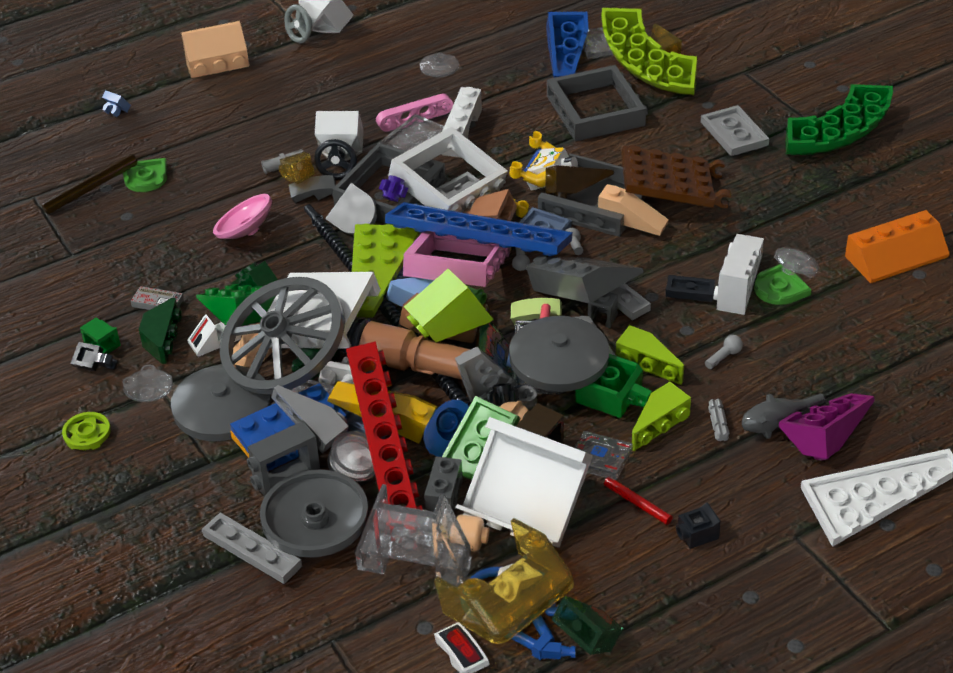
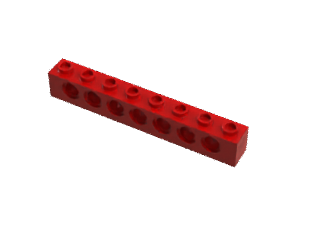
(361, 360)

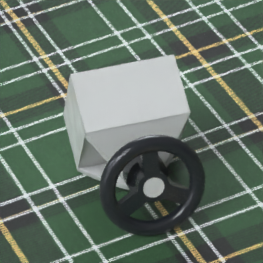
(339, 139)

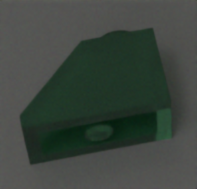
(587, 625)

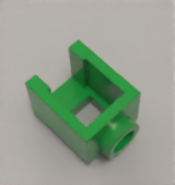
(101, 334)

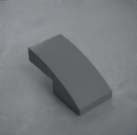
(319, 186)

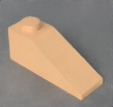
(636, 212)

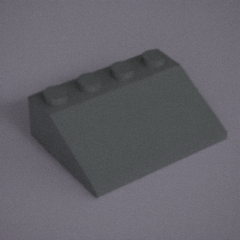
(578, 277)

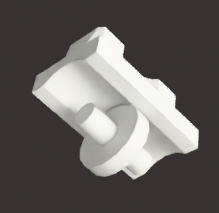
(336, 372)

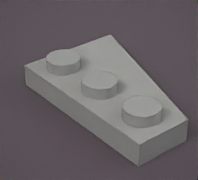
(481, 373)

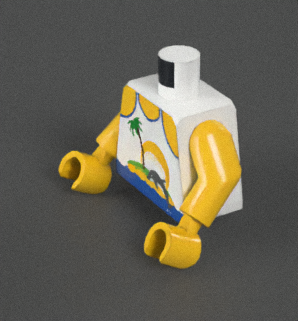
(546, 157)

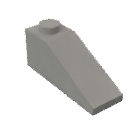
(319, 417)

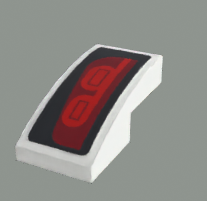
(462, 649)

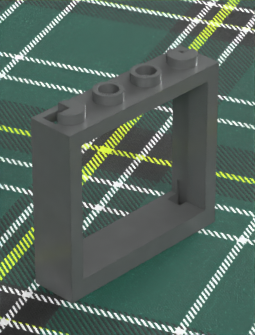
(601, 124)
(431, 171)

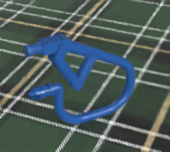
(545, 645)

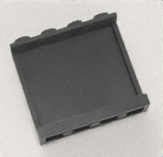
(583, 205)

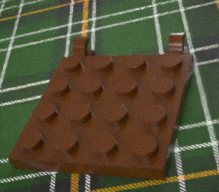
(672, 176)

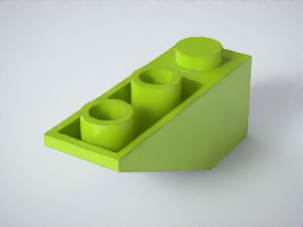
(650, 354)
(662, 411)

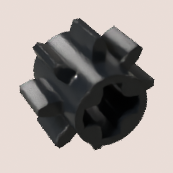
(502, 393)

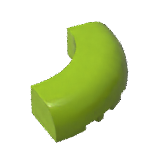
(644, 56)

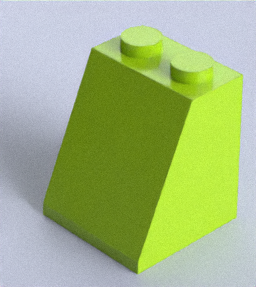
(446, 308)

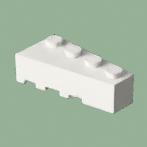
(738, 274)

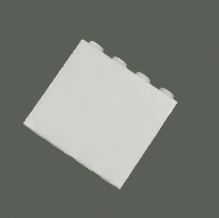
(351, 291)
(526, 480)

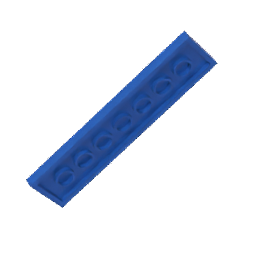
(479, 228)

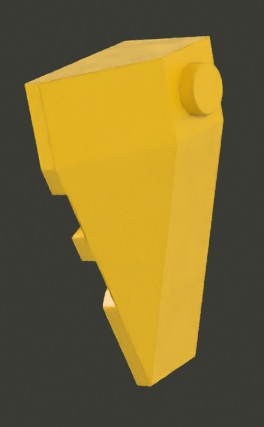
(412, 410)

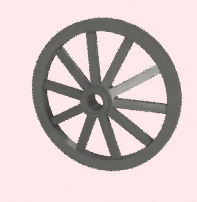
(278, 328)

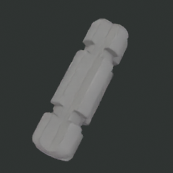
(718, 420)

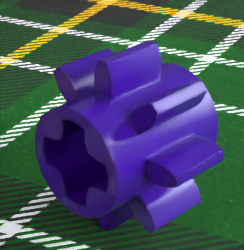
(393, 188)

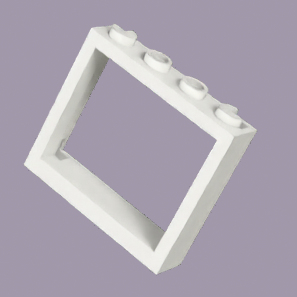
(404, 164)

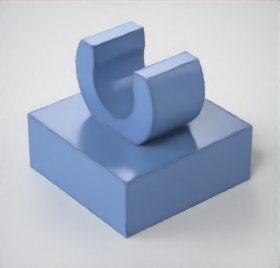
(115, 102)

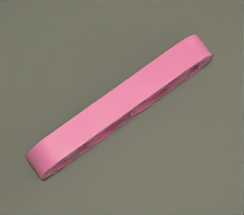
(414, 108)

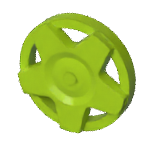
(86, 433)

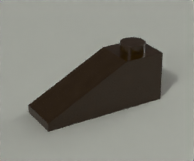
(570, 180)

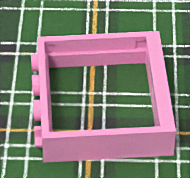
(421, 265)

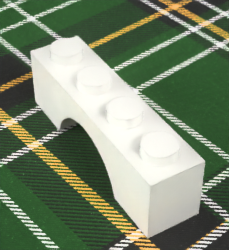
(465, 109)

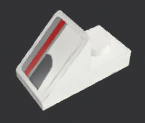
(207, 336)

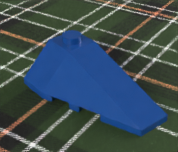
(566, 40)

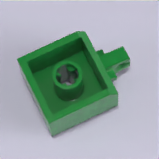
(615, 388)

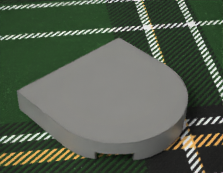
(352, 209)

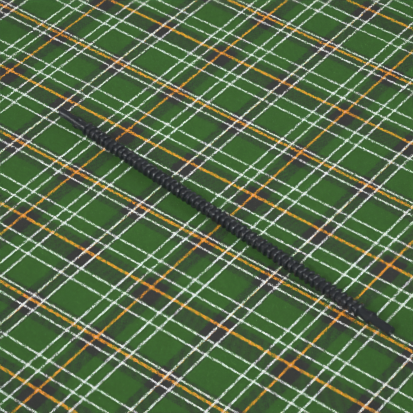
(387, 307)

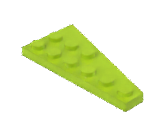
(380, 251)

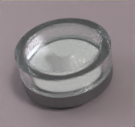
(352, 457)

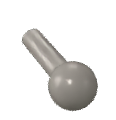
(577, 248)
(520, 261)
(732, 345)

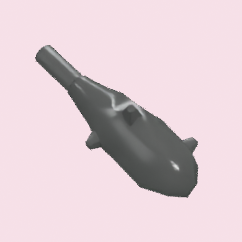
(766, 415)

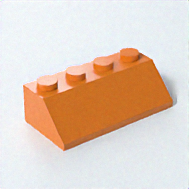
(897, 246)

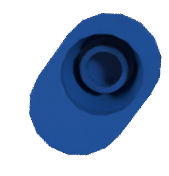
(443, 426)

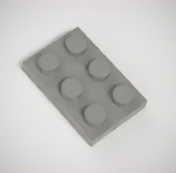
(734, 130)

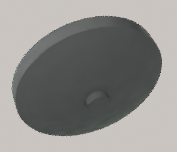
(559, 353)
(211, 401)
(314, 513)

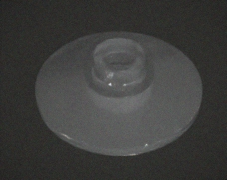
(439, 65)

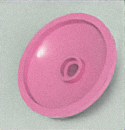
(244, 218)

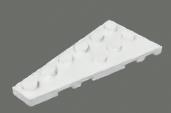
(864, 495)

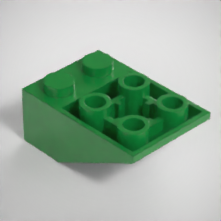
(225, 302)

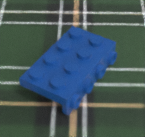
(273, 420)

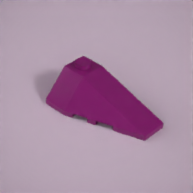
(826, 427)

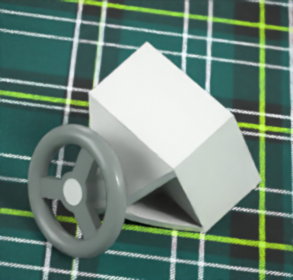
(316, 16)

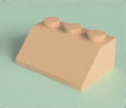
(215, 49)

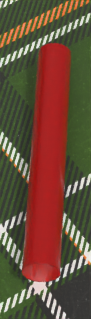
(639, 501)

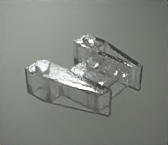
(414, 537)

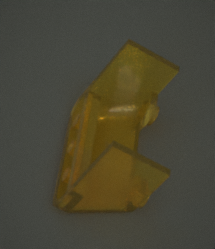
(515, 596)

